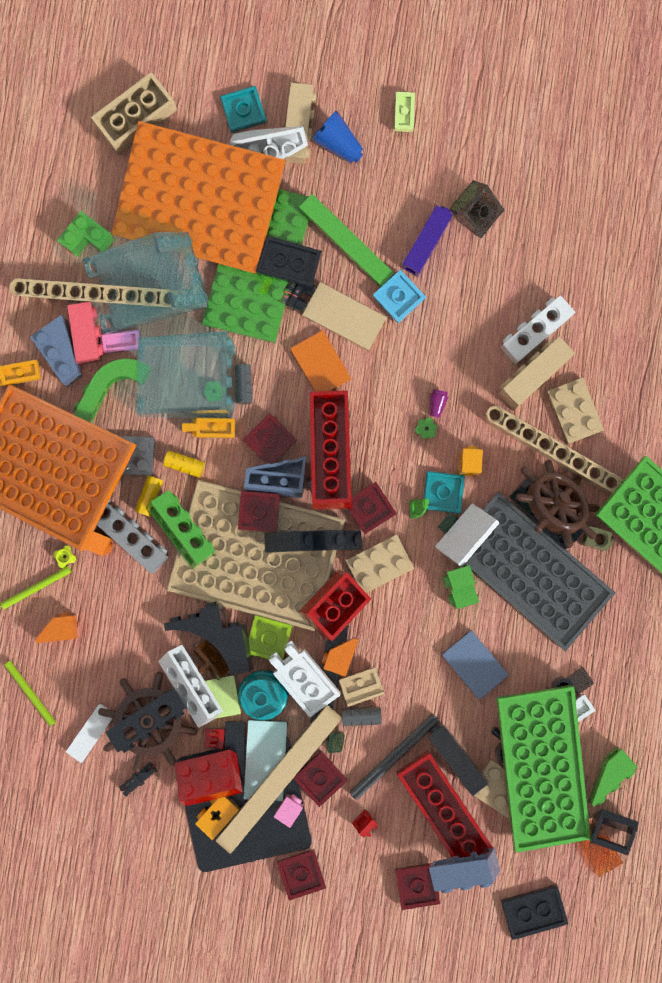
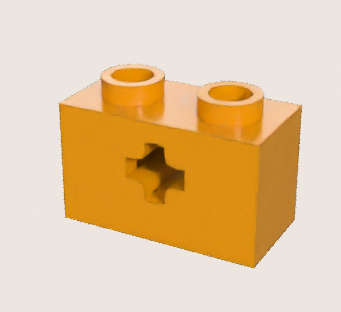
(470, 461)
(213, 826)

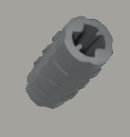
(243, 384)
(361, 716)

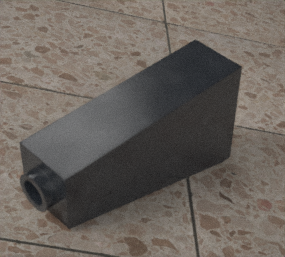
(458, 759)

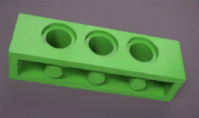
(193, 555)

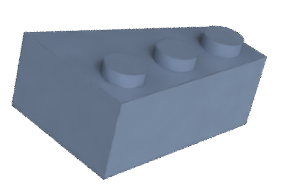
(58, 350)
(277, 478)
(465, 871)

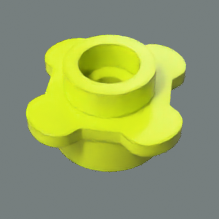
(70, 558)

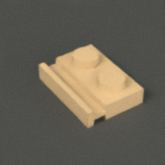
(361, 686)

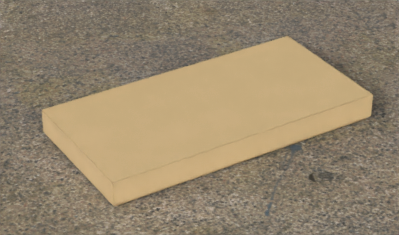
(344, 316)

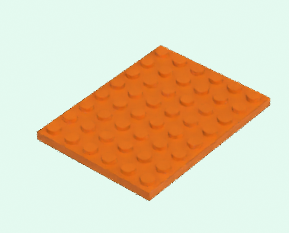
(201, 189)
(56, 467)

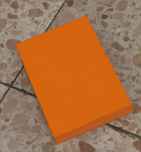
(320, 363)

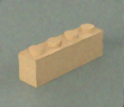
(301, 114)

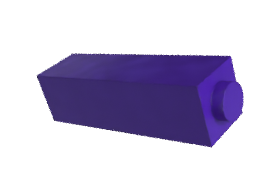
(427, 240)

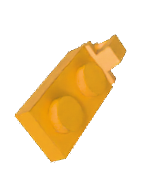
(19, 373)
(210, 428)

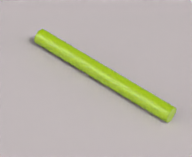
(36, 587)
(30, 693)

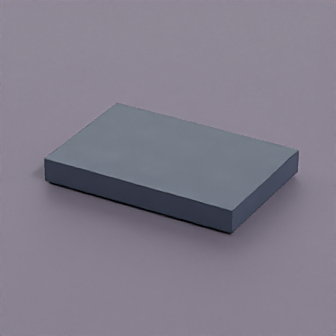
(475, 664)

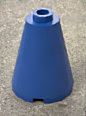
(338, 139)

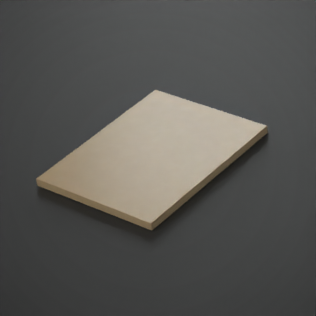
(241, 571)

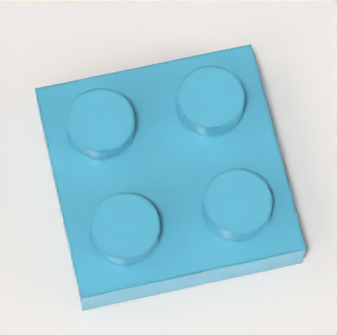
(399, 296)

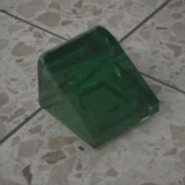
(447, 522)
(335, 742)

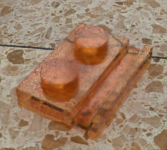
(601, 858)

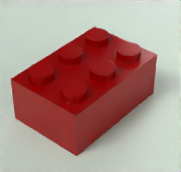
(335, 605)
(208, 777)

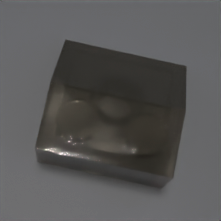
(477, 208)

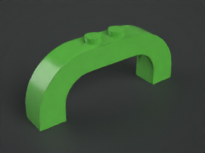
(101, 382)

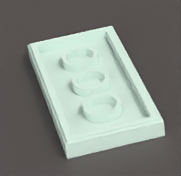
(264, 751)

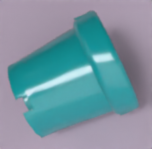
(262, 695)

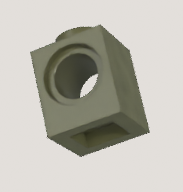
(607, 540)

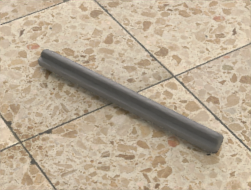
(394, 756)

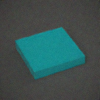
(243, 109)
(444, 491)

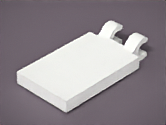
(304, 679)

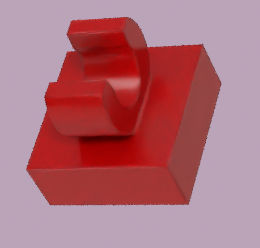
(214, 738)
(364, 824)

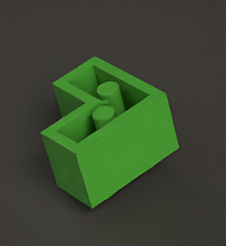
(84, 231)
(461, 587)

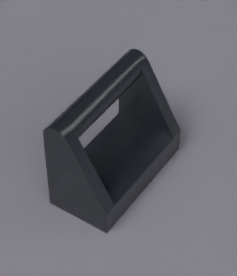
(615, 821)

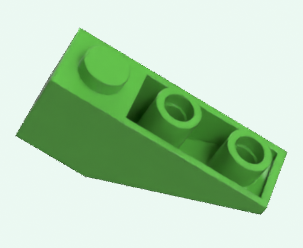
(612, 772)

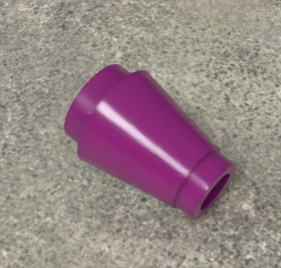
(437, 402)

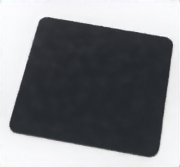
(264, 840)

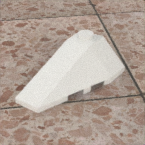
(272, 142)

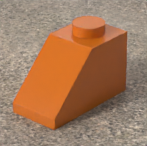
(100, 544)
(59, 629)
(340, 657)

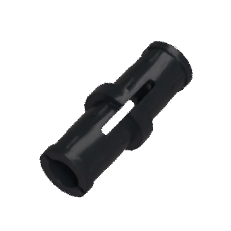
(138, 779)

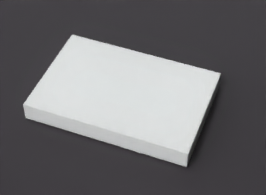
(467, 535)

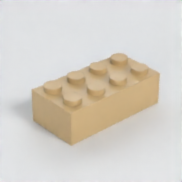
(142, 102)
(531, 377)

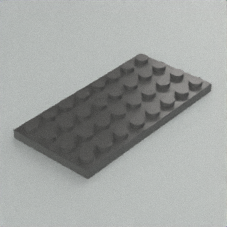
(538, 575)

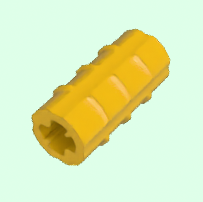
(184, 463)
(149, 492)

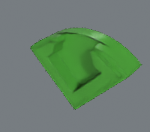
(418, 507)

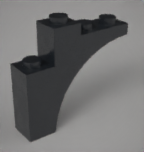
(312, 541)
(212, 626)

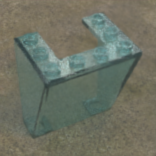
(154, 262)
(185, 375)

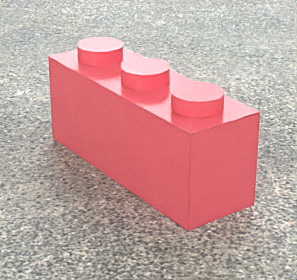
(85, 333)

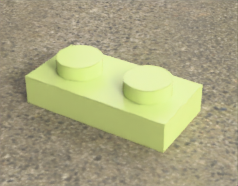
(404, 111)

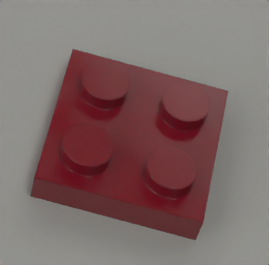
(269, 439)
(371, 508)
(258, 511)
(320, 779)
(301, 874)
(416, 887)

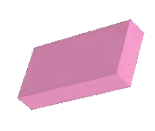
(120, 341)

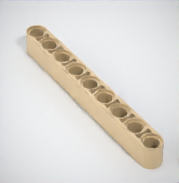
(86, 289)
(550, 453)
(278, 779)

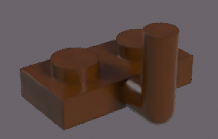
(211, 660)

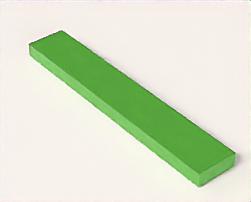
(346, 240)

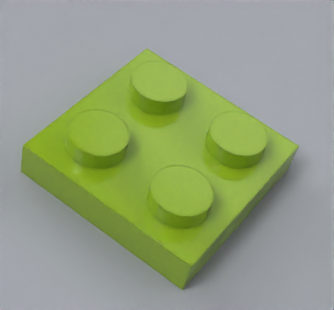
(268, 637)

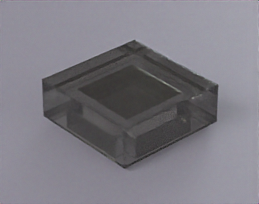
(580, 680)

